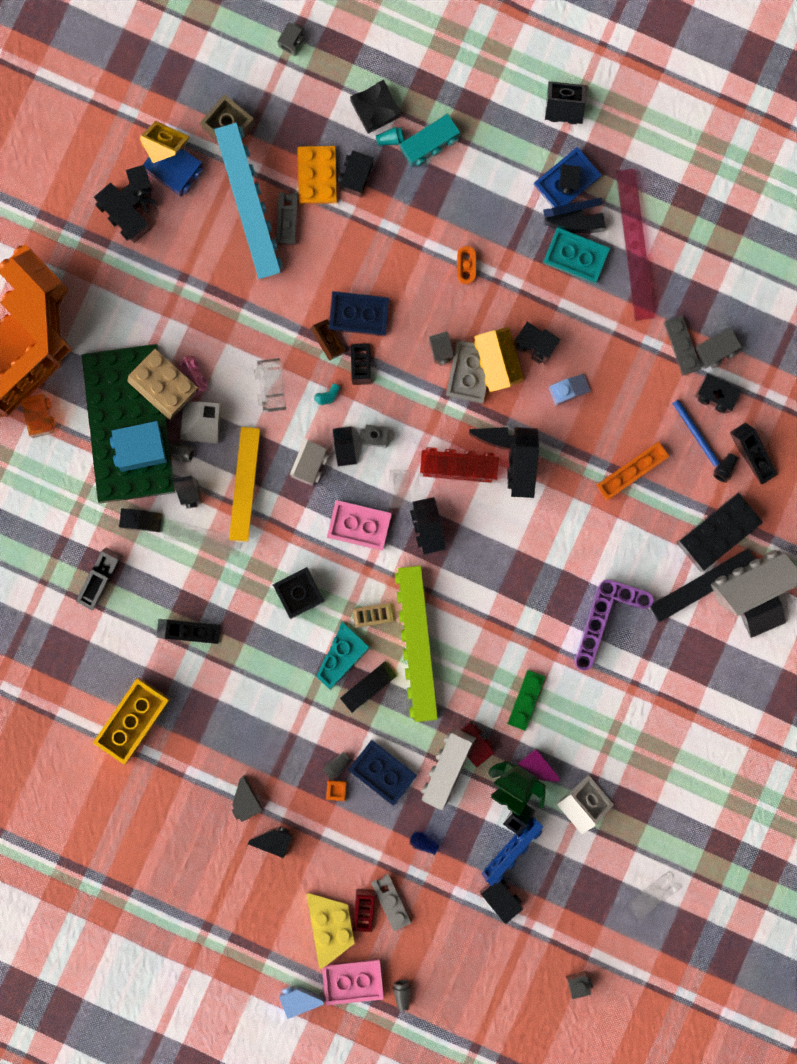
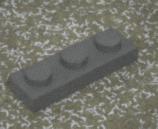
(682, 345)

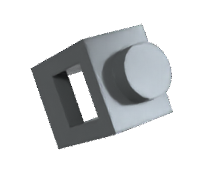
(291, 38)
(380, 441)

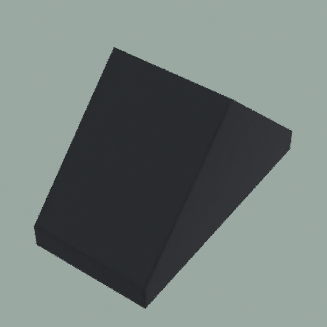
(344, 446)

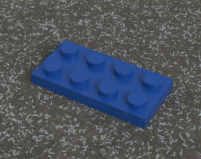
(507, 856)

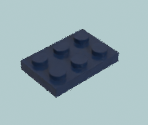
(358, 313)
(382, 772)

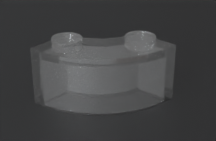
(271, 385)

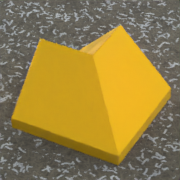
(162, 141)

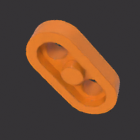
(466, 266)

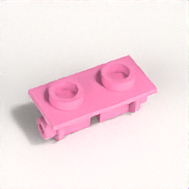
(190, 367)

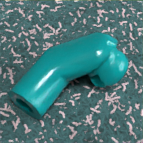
(328, 397)

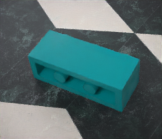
(430, 141)

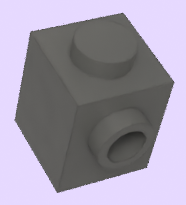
(579, 985)

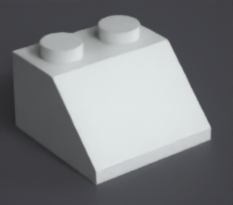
(309, 462)
(585, 804)

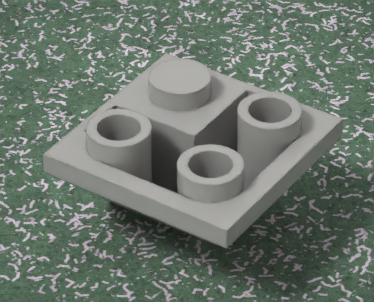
(201, 422)

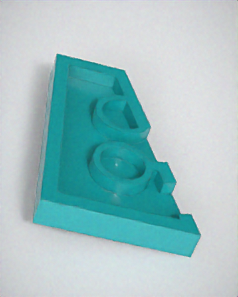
(341, 657)

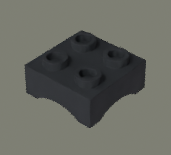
(375, 106)

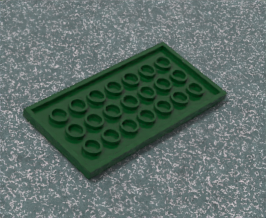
(118, 405)

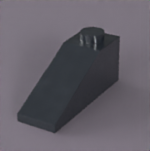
(753, 452)
(188, 491)
(188, 631)

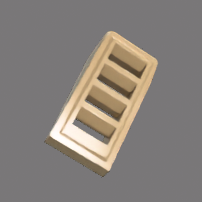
(357, 617)

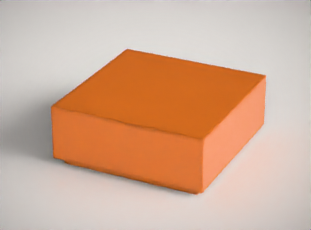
(336, 790)

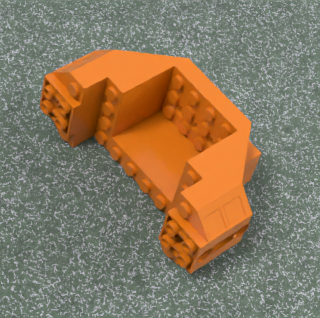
(31, 333)

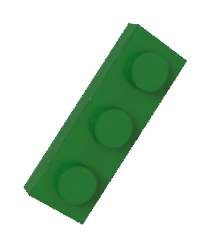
(526, 700)

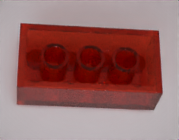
(458, 465)

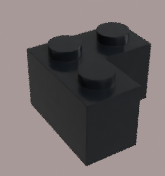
(536, 343)
(428, 525)

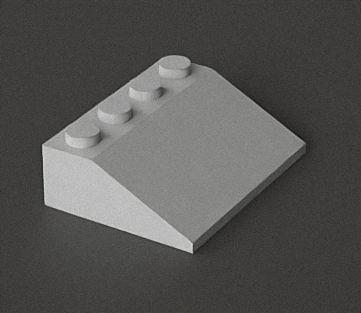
(756, 583)

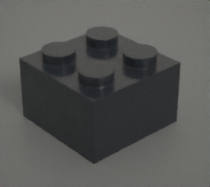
(298, 593)

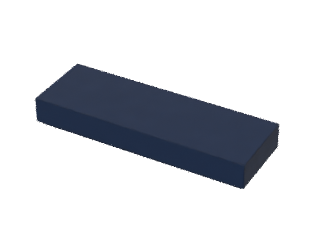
(572, 207)

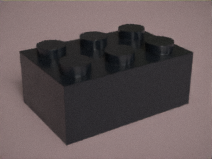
(523, 462)

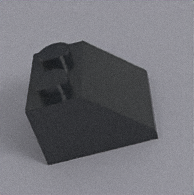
(565, 102)
(764, 617)

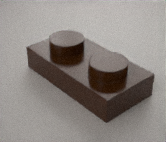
(328, 340)

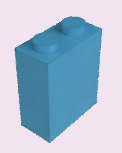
(138, 446)

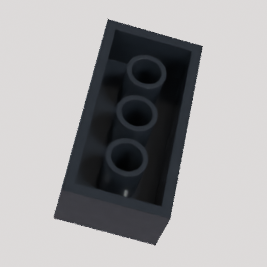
(719, 532)

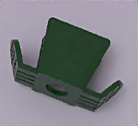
(515, 786)

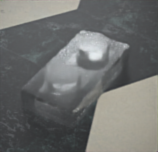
(398, 488)

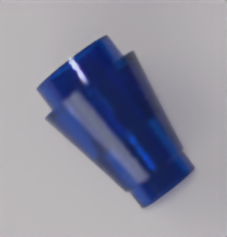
(423, 843)

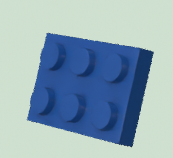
(549, 182)

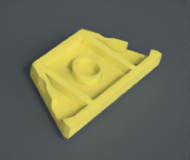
(330, 928)

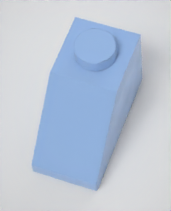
(569, 389)
(299, 1000)

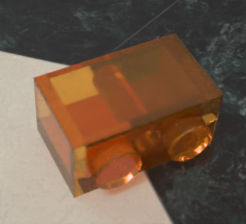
(38, 415)

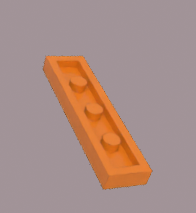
(632, 471)

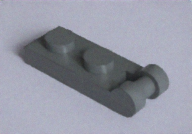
(287, 219)

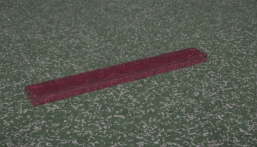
(634, 244)

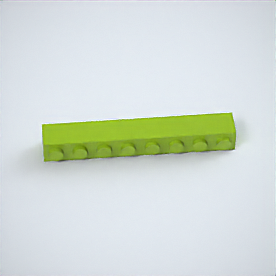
(417, 644)

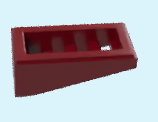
(360, 899)

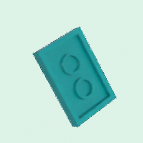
(576, 255)

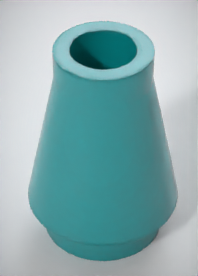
(390, 137)

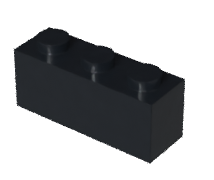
(121, 213)

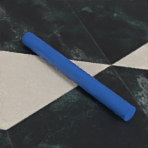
(696, 433)

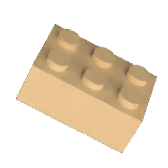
(162, 384)

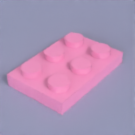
(359, 525)
(352, 982)

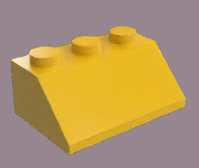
(498, 359)

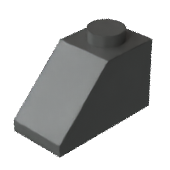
(441, 348)
(245, 801)

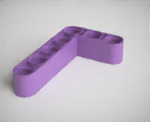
(602, 617)

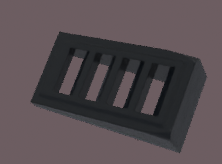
(360, 376)

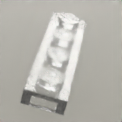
(202, 537)

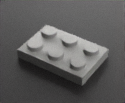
(466, 374)

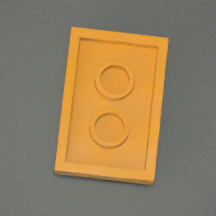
(317, 175)

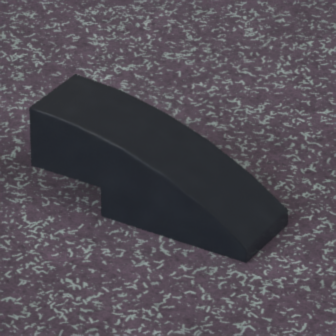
(577, 223)
(492, 436)
(99, 578)
(368, 687)

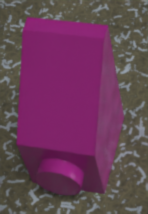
(536, 765)

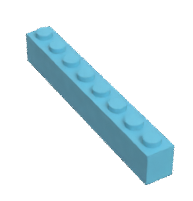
(247, 200)

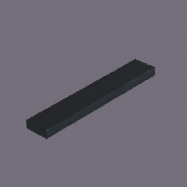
(698, 587)

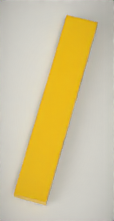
(244, 484)

